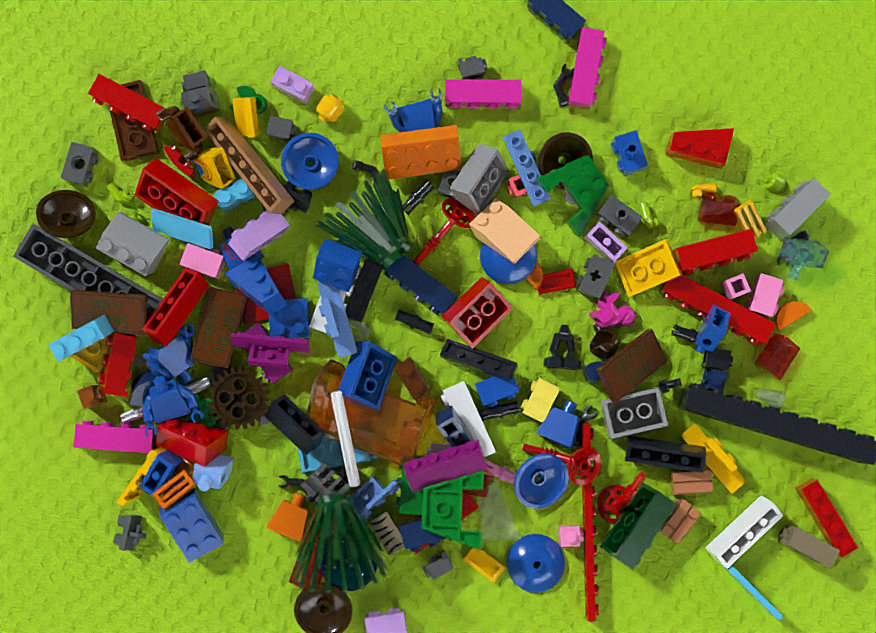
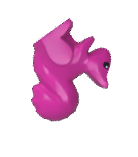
(609, 315)

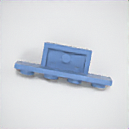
(526, 167)
(337, 320)
(373, 494)

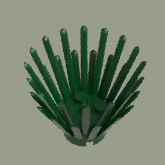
(385, 235)
(336, 521)

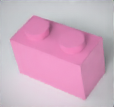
(203, 261)
(765, 295)

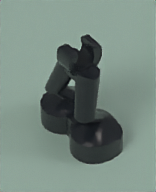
(558, 362)

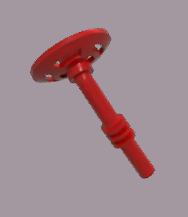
(454, 218)
(575, 460)
(618, 501)

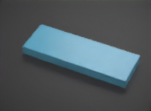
(182, 228)
(753, 592)

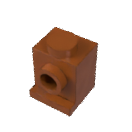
(91, 396)

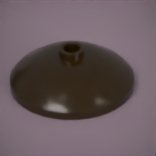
(564, 144)
(65, 206)
(315, 617)

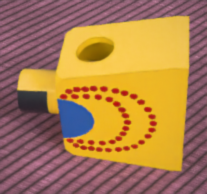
(215, 167)

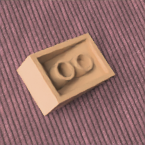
(504, 231)

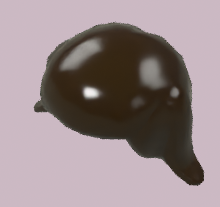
(604, 343)

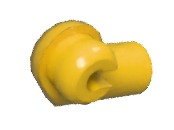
(699, 190)

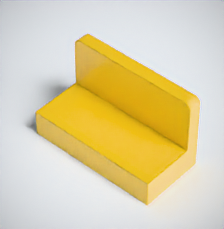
(246, 116)

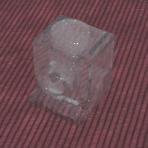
(364, 331)

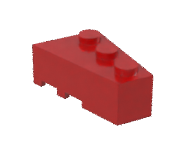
(701, 146)
(117, 363)
(192, 440)

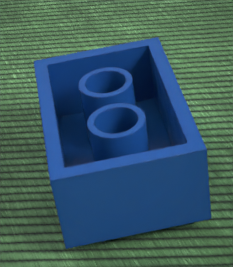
(192, 526)

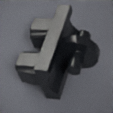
(301, 201)

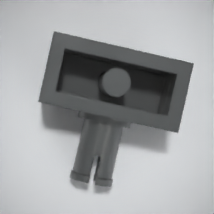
(618, 216)

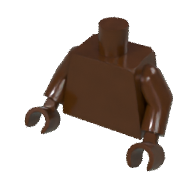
(184, 130)

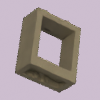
(808, 545)

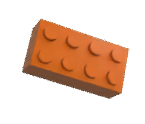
(421, 152)

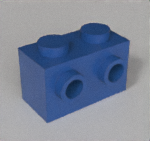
(494, 389)

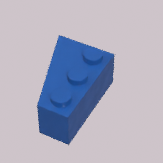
(256, 283)

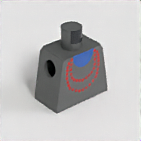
(200, 101)

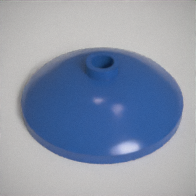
(309, 148)
(502, 269)
(547, 486)
(527, 551)

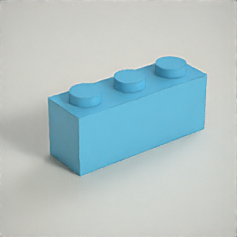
(81, 338)

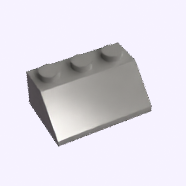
(480, 178)
(133, 244)

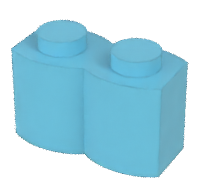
(232, 196)

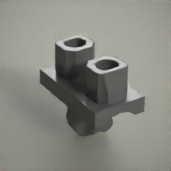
(131, 532)

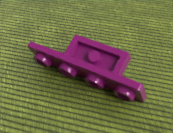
(270, 350)

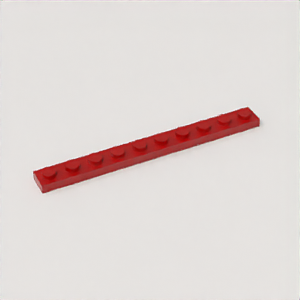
(589, 532)

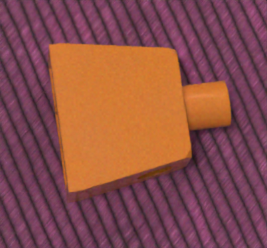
(290, 518)

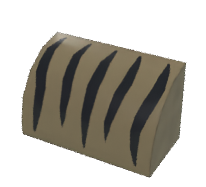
(387, 532)

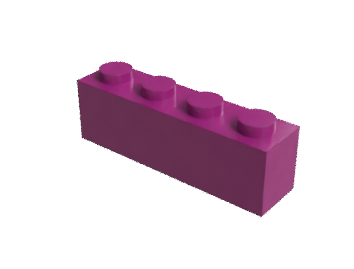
(445, 465)

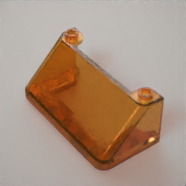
(389, 433)

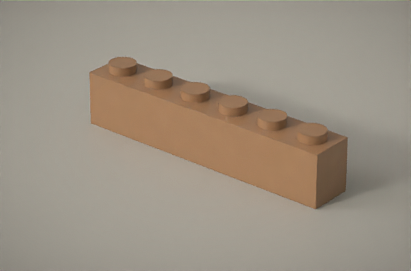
(249, 165)

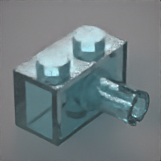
(802, 253)

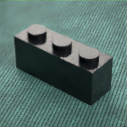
(295, 424)

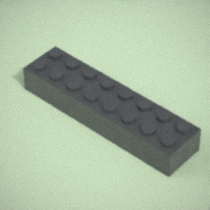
(75, 268)

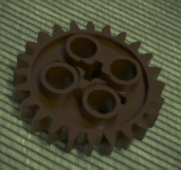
(228, 385)

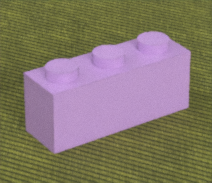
(258, 234)

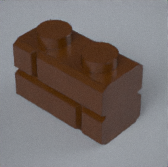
(412, 378)

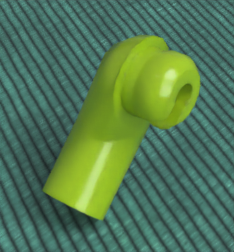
(120, 195)
(646, 216)

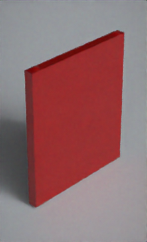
(283, 279)

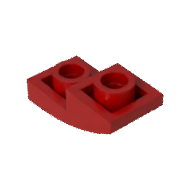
(177, 158)

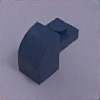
(140, 388)

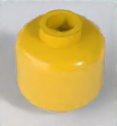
(330, 108)

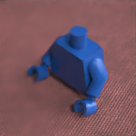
(418, 115)
(174, 358)
(167, 402)

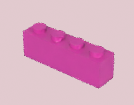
(586, 68)
(482, 94)
(114, 438)

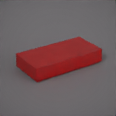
(557, 281)

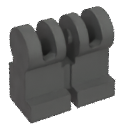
(319, 483)

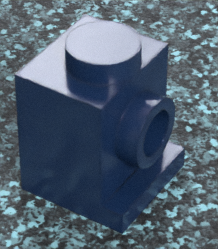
(714, 379)

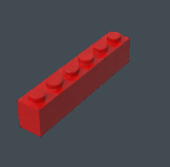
(701, 299)

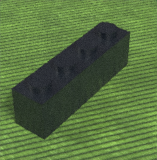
(665, 454)

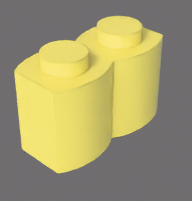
(540, 400)

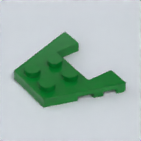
(583, 184)
(444, 509)

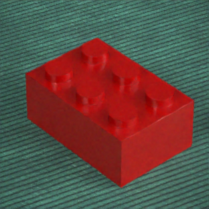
(477, 312)

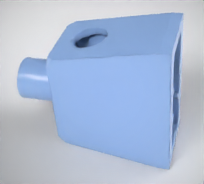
(214, 473)

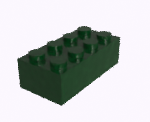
(638, 525)

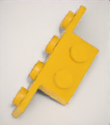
(716, 459)

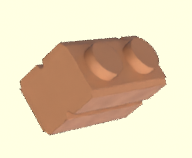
(691, 482)
(680, 521)

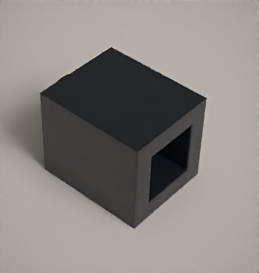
(717, 359)

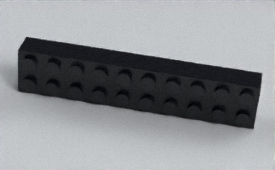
(784, 425)

